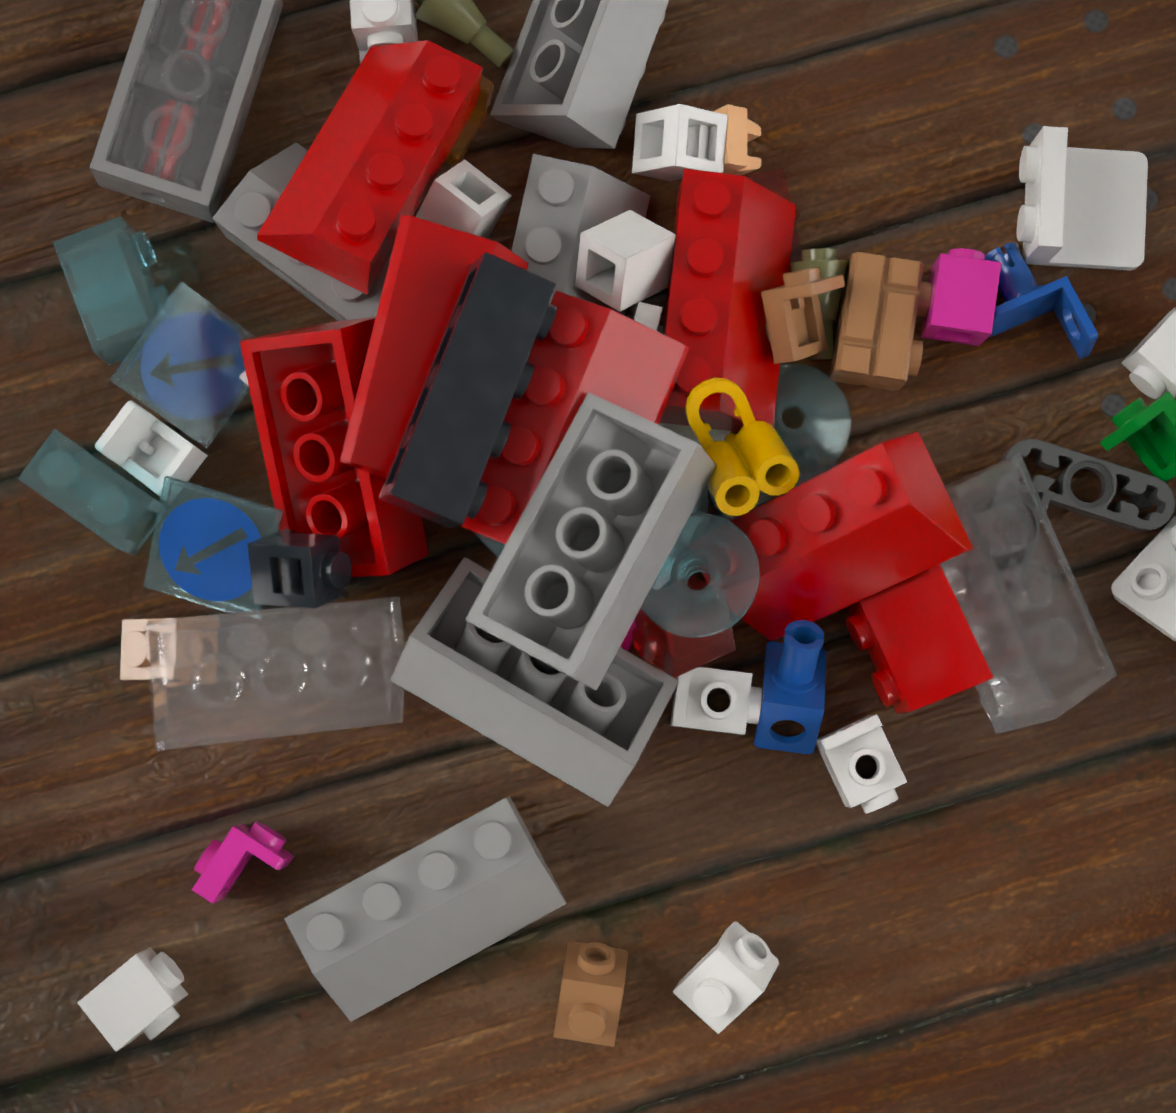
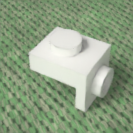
(148, 448)
(728, 977)

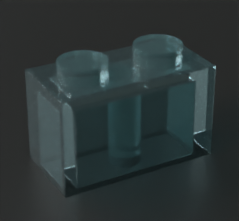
(112, 285)
(92, 492)

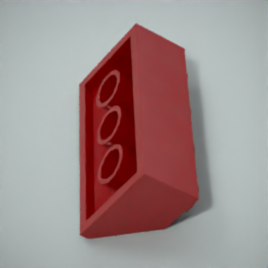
(374, 160)
(726, 251)
(411, 318)
(582, 353)
(303, 404)
(850, 534)
(917, 642)

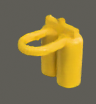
(744, 461)

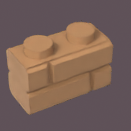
(879, 321)

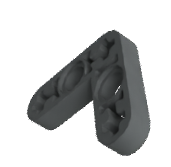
(1134, 484)

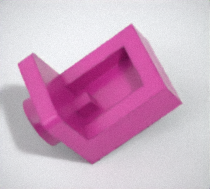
(225, 861)

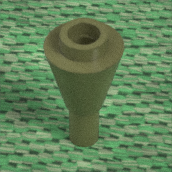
(466, 23)
(829, 301)

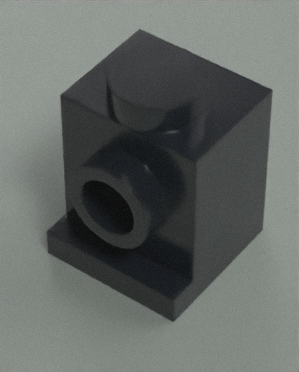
(310, 569)

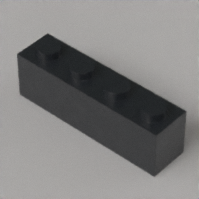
(469, 392)

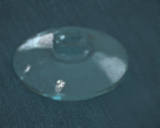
(823, 410)
(734, 574)

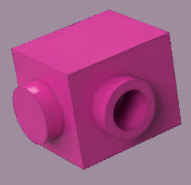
(962, 297)

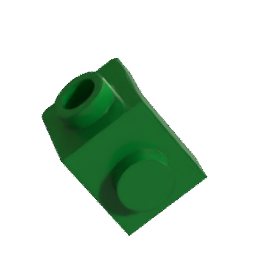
(1149, 432)

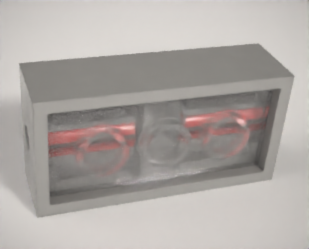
(184, 101)

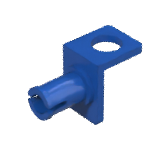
(1028, 300)
(793, 688)

